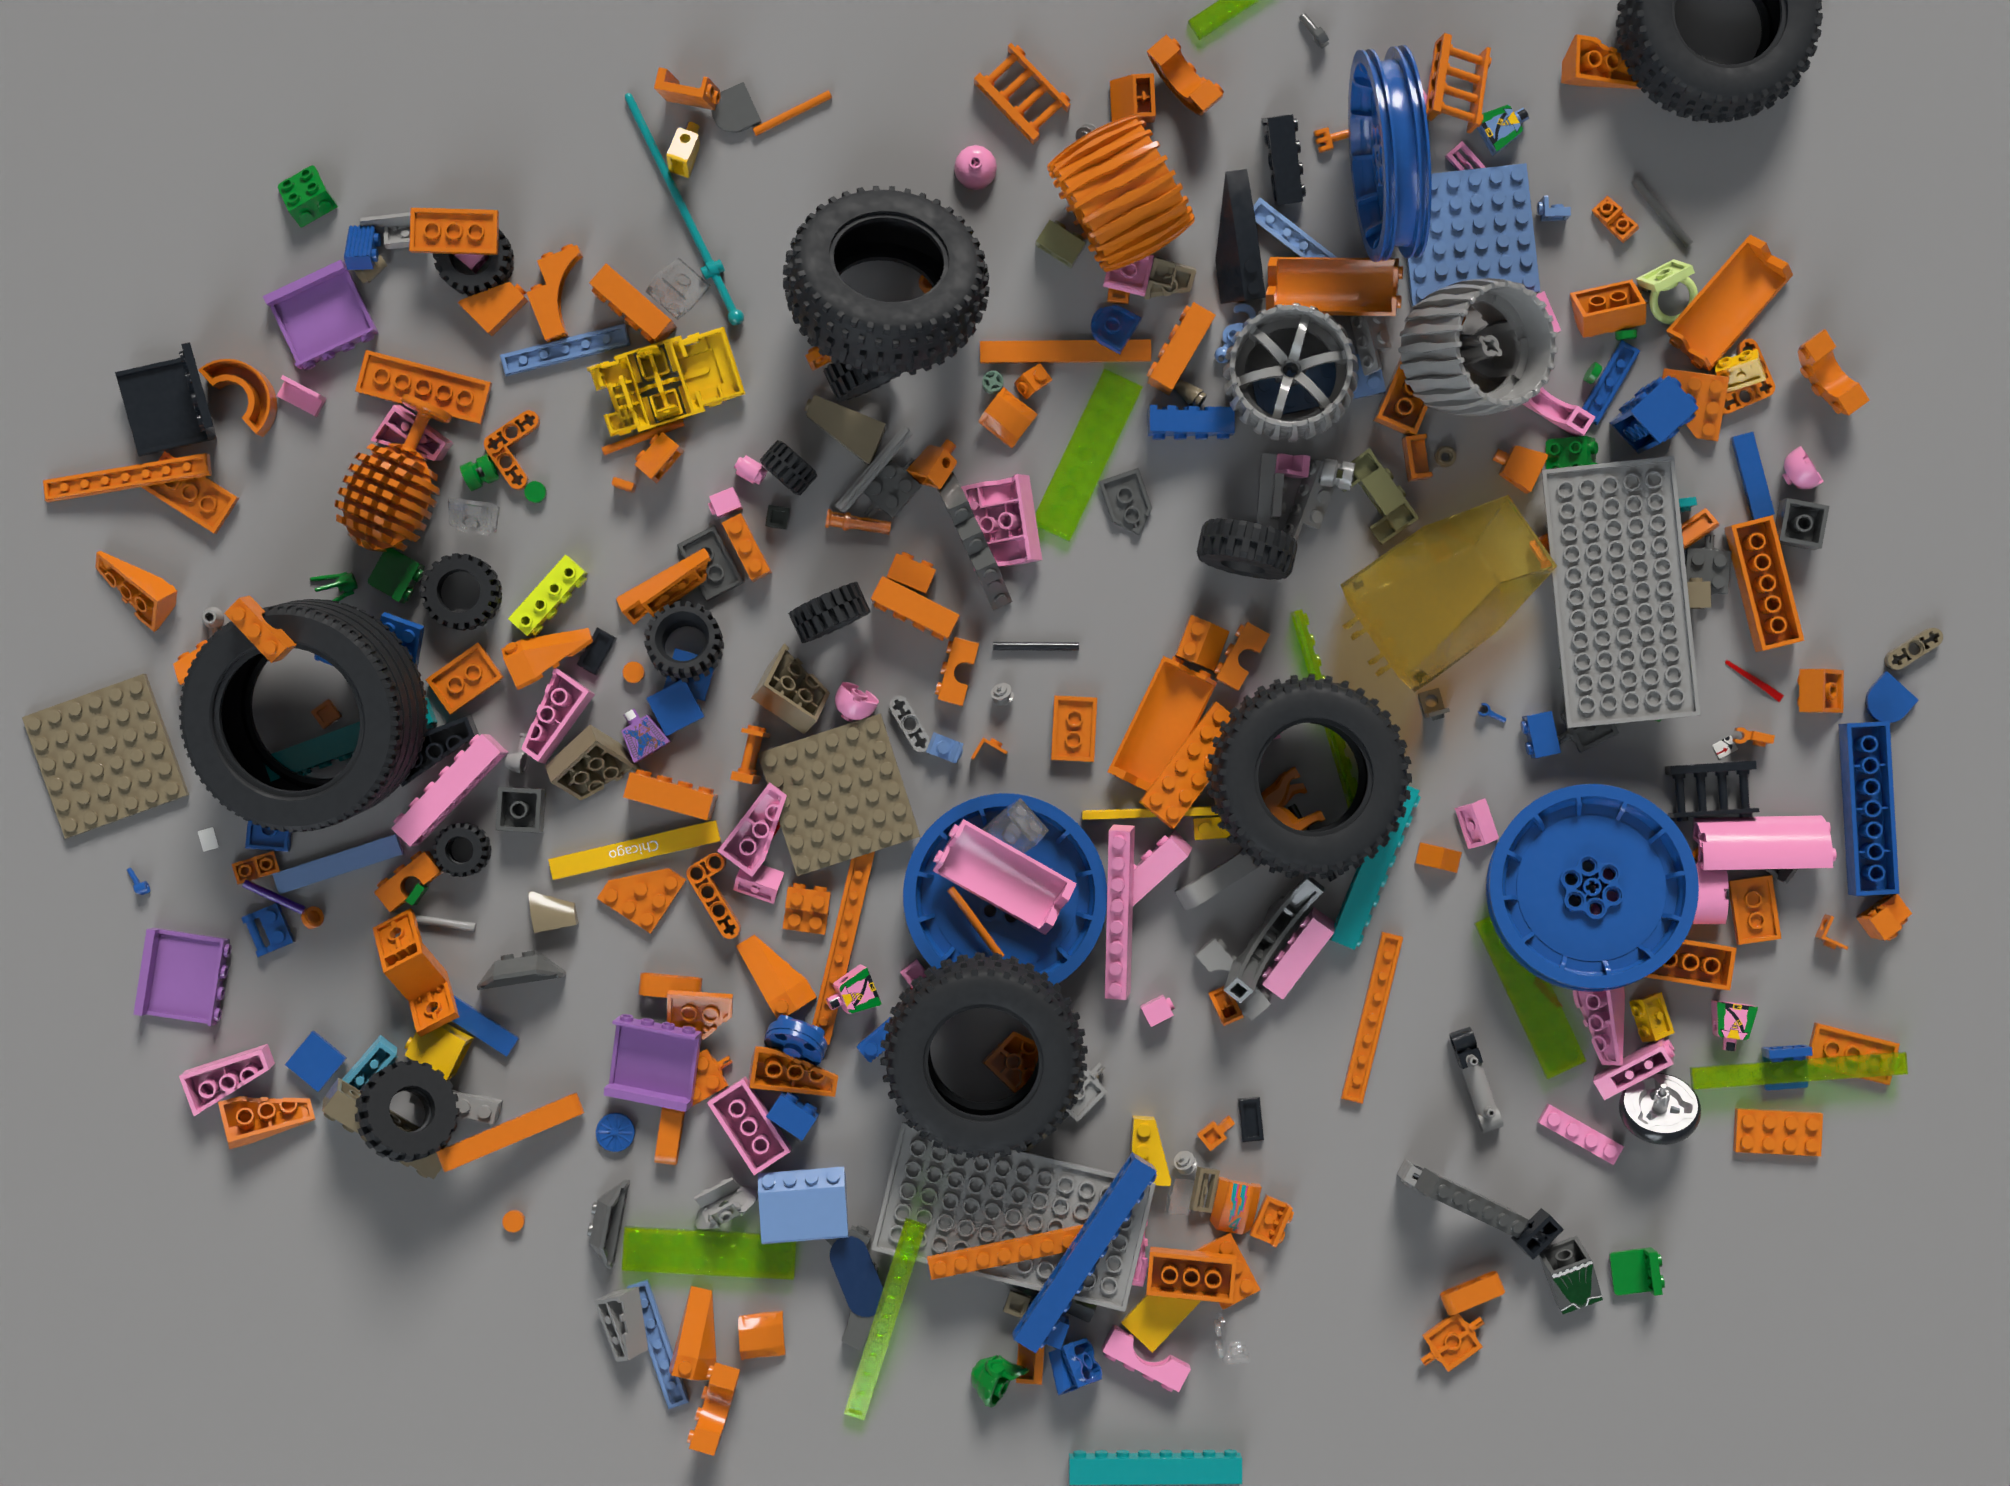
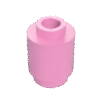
(750, 470)

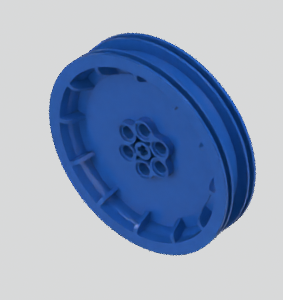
(1389, 153)
(1613, 832)
(945, 932)

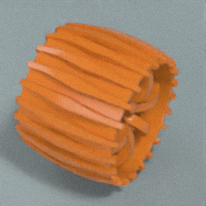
(1121, 192)

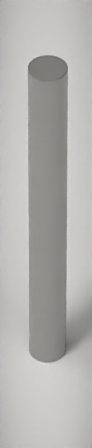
(439, 922)

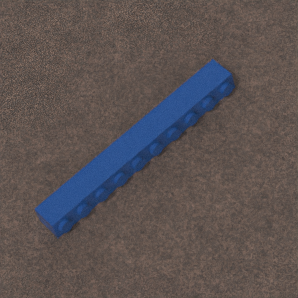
(1084, 1252)

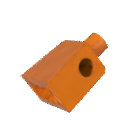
(934, 465)
(1520, 466)

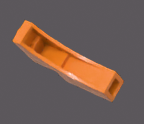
(547, 298)

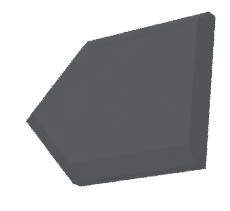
(1127, 500)

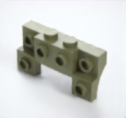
(1384, 495)

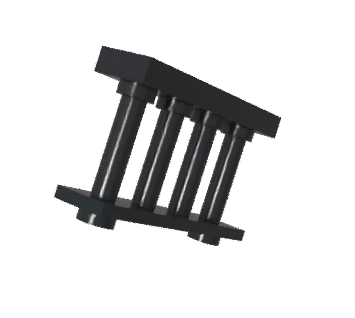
(1700, 772)

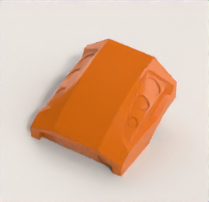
(1007, 417)
(761, 1335)

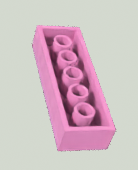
(449, 789)

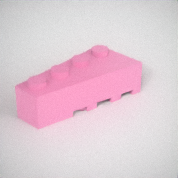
(555, 716)
(217, 1079)

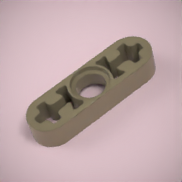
(1923, 636)

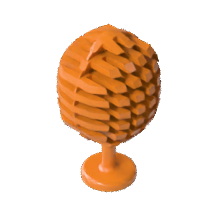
(391, 488)

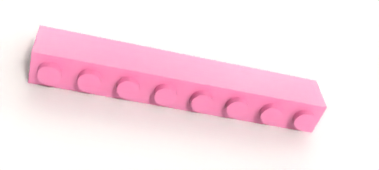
(1119, 911)

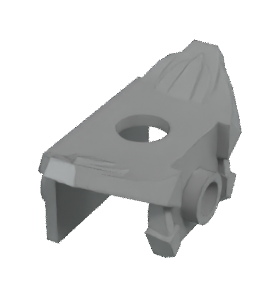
(738, 1198)

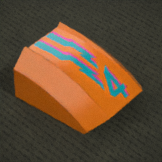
(1235, 1206)

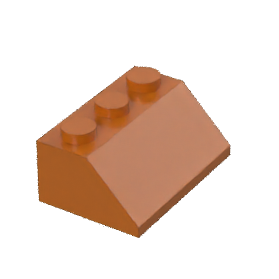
(1608, 308)

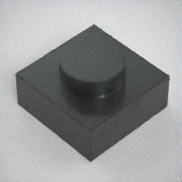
(777, 517)

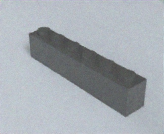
(1471, 1203)

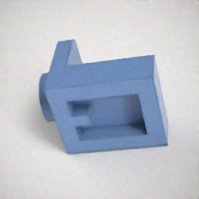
(1555, 213)
(945, 748)

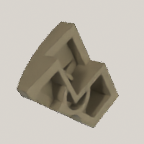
(1169, 278)
(550, 912)

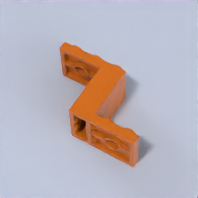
(415, 972)

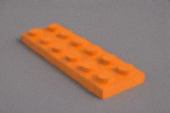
(452, 392)
(1186, 771)

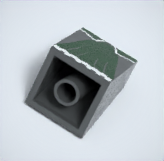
(1570, 1275)

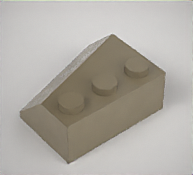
(791, 691)
(589, 763)

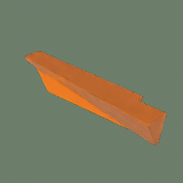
(664, 587)

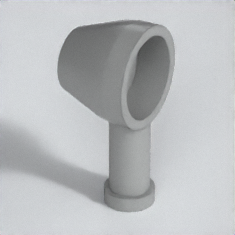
(216, 622)
(517, 761)

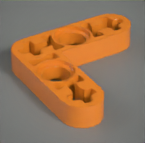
(1754, 390)
(503, 449)

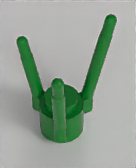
(345, 582)

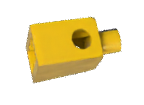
(684, 150)

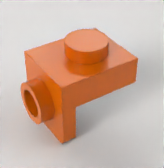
(1032, 381)

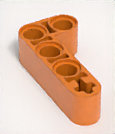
(717, 898)

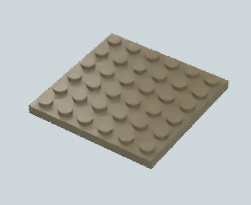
(105, 756)
(840, 794)

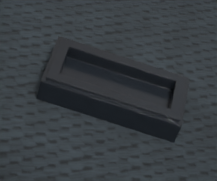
(597, 651)
(1250, 1119)

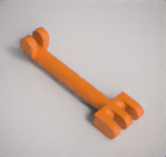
(1329, 138)

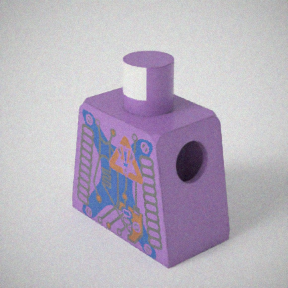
(643, 736)

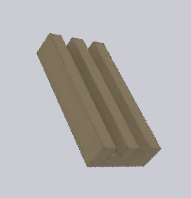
(1200, 1189)

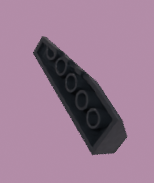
(1238, 248)

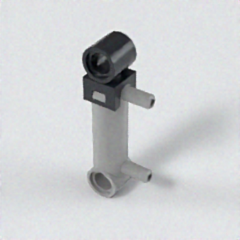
(1471, 1062)

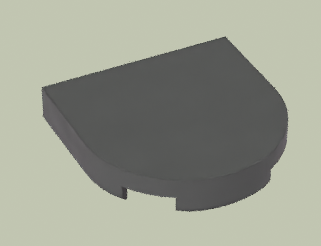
(735, 110)

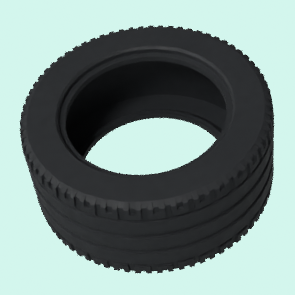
(229, 751)

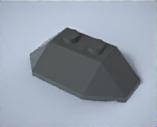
(520, 970)
(607, 1222)

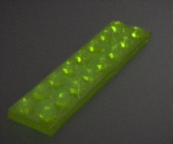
(1087, 454)
(1534, 1006)
(706, 1253)

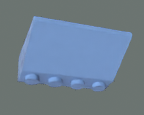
(803, 1205)

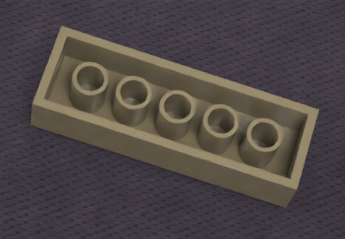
(340, 1106)

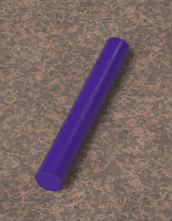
(273, 896)

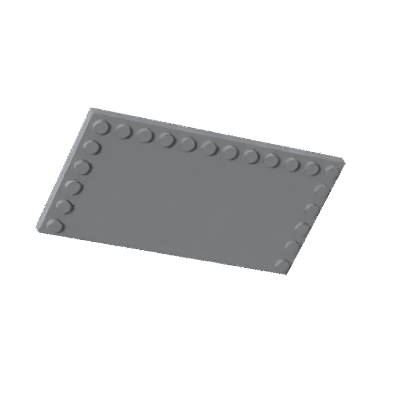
(1621, 592)
(1001, 1200)

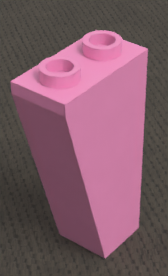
(1635, 1068)

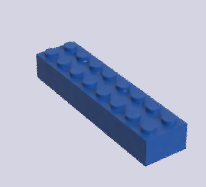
(1868, 808)

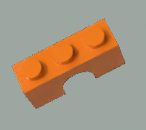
(746, 547)
(249, 620)
(960, 652)
(1230, 671)
(393, 892)

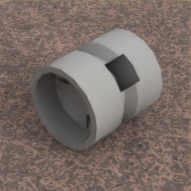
(1330, 471)

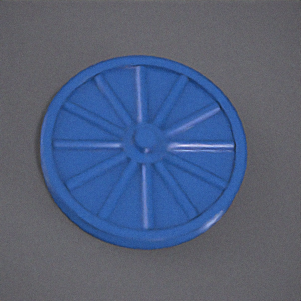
(615, 1132)

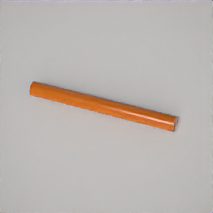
(791, 113)
(642, 436)
(974, 920)

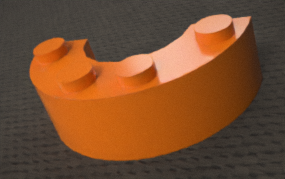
(1181, 76)
(1827, 377)
(260, 392)
(715, 1409)

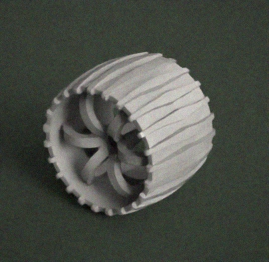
(1304, 320)
(1438, 350)

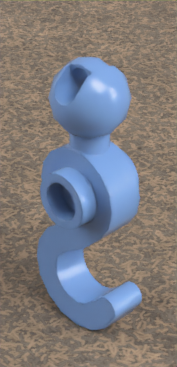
(1230, 331)

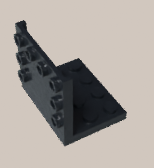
(166, 404)

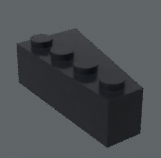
(1284, 159)
(442, 742)

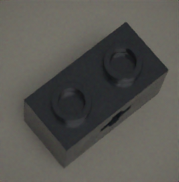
(1538, 1234)

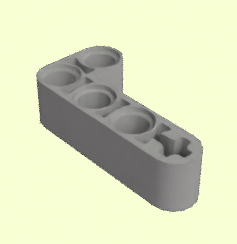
(1215, 880)

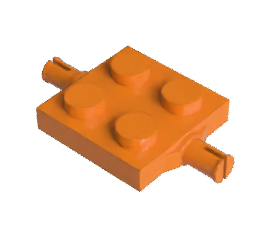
(709, 1076)
(1452, 1341)

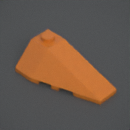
(1595, 65)
(146, 592)
(534, 655)
(778, 981)
(780, 1072)
(255, 1119)
(696, 1337)

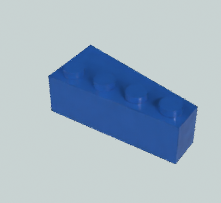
(1190, 422)

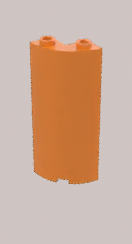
(1336, 285)
(1729, 303)
(1162, 722)

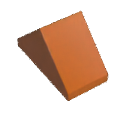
(1438, 857)
(1225, 1006)

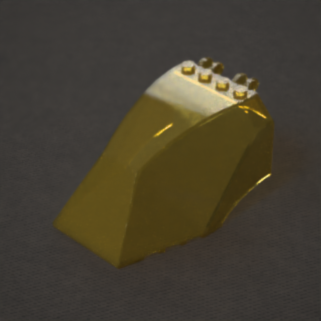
(1446, 589)

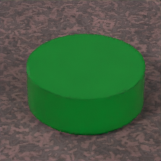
(1626, 334)
(1592, 373)
(535, 492)

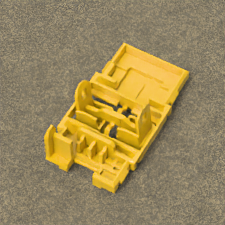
(704, 368)

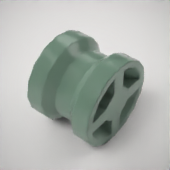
(994, 379)

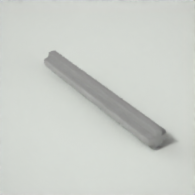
(874, 469)

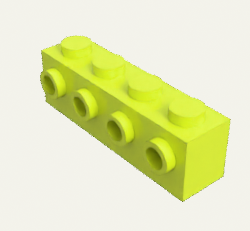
(547, 596)

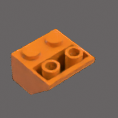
(1133, 96)

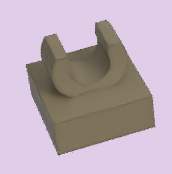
(1016, 1304)

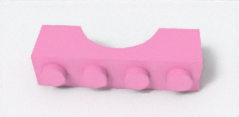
(1564, 415)
(1169, 1371)

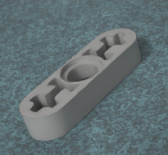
(906, 707)

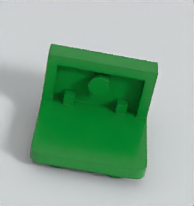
(306, 196)
(1571, 452)
(396, 575)
(1636, 1271)

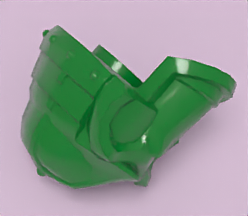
(993, 1376)

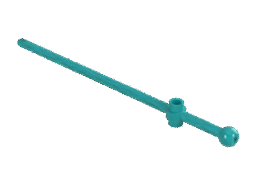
(711, 268)

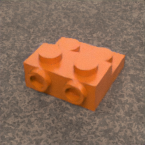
(806, 909)

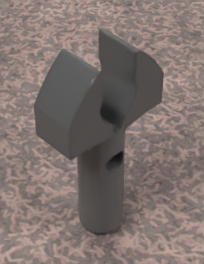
(1319, 34)

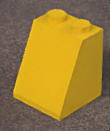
(440, 1048)

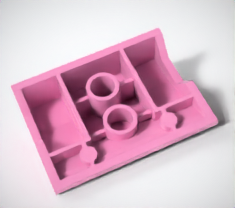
(1006, 518)

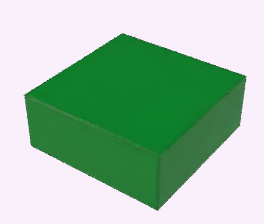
(416, 894)

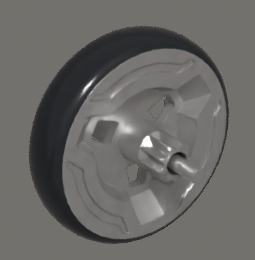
(1664, 1126)

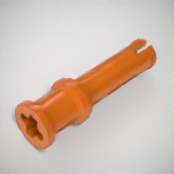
(848, 521)

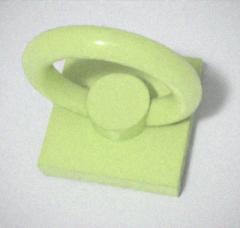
(1664, 279)

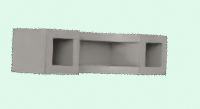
(1214, 957)
(473, 1106)

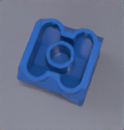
(1074, 1366)

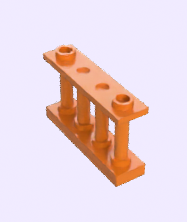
(1438, 86)
(1015, 114)
(747, 772)

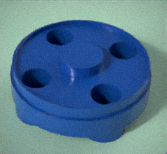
(797, 1039)

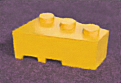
(1147, 1145)

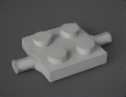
(1089, 1094)

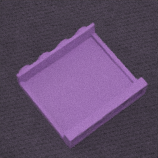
(321, 315)
(182, 976)
(654, 1063)

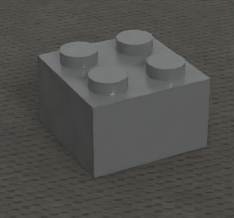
(1801, 523)
(520, 809)

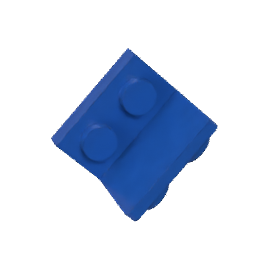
(1782, 1053)

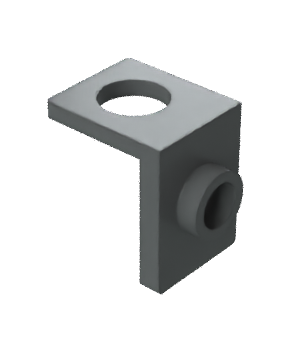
(1438, 710)

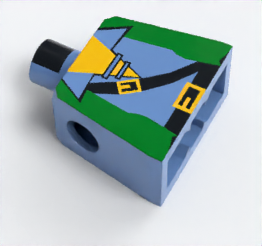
(1501, 127)

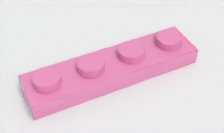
(1580, 1134)

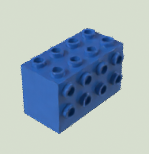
(1654, 414)

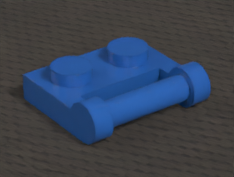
(274, 926)

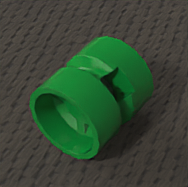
(472, 475)

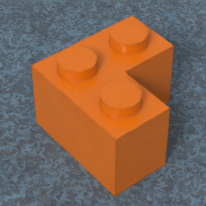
(1885, 917)

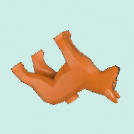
(1280, 793)

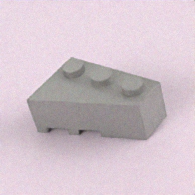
(623, 1322)

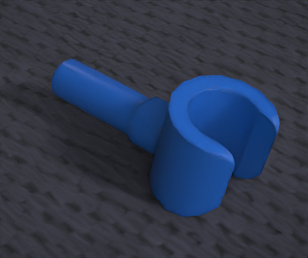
(1491, 713)
(140, 888)

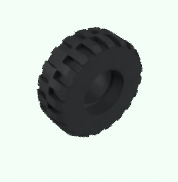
(1247, 548)
(375, 1111)

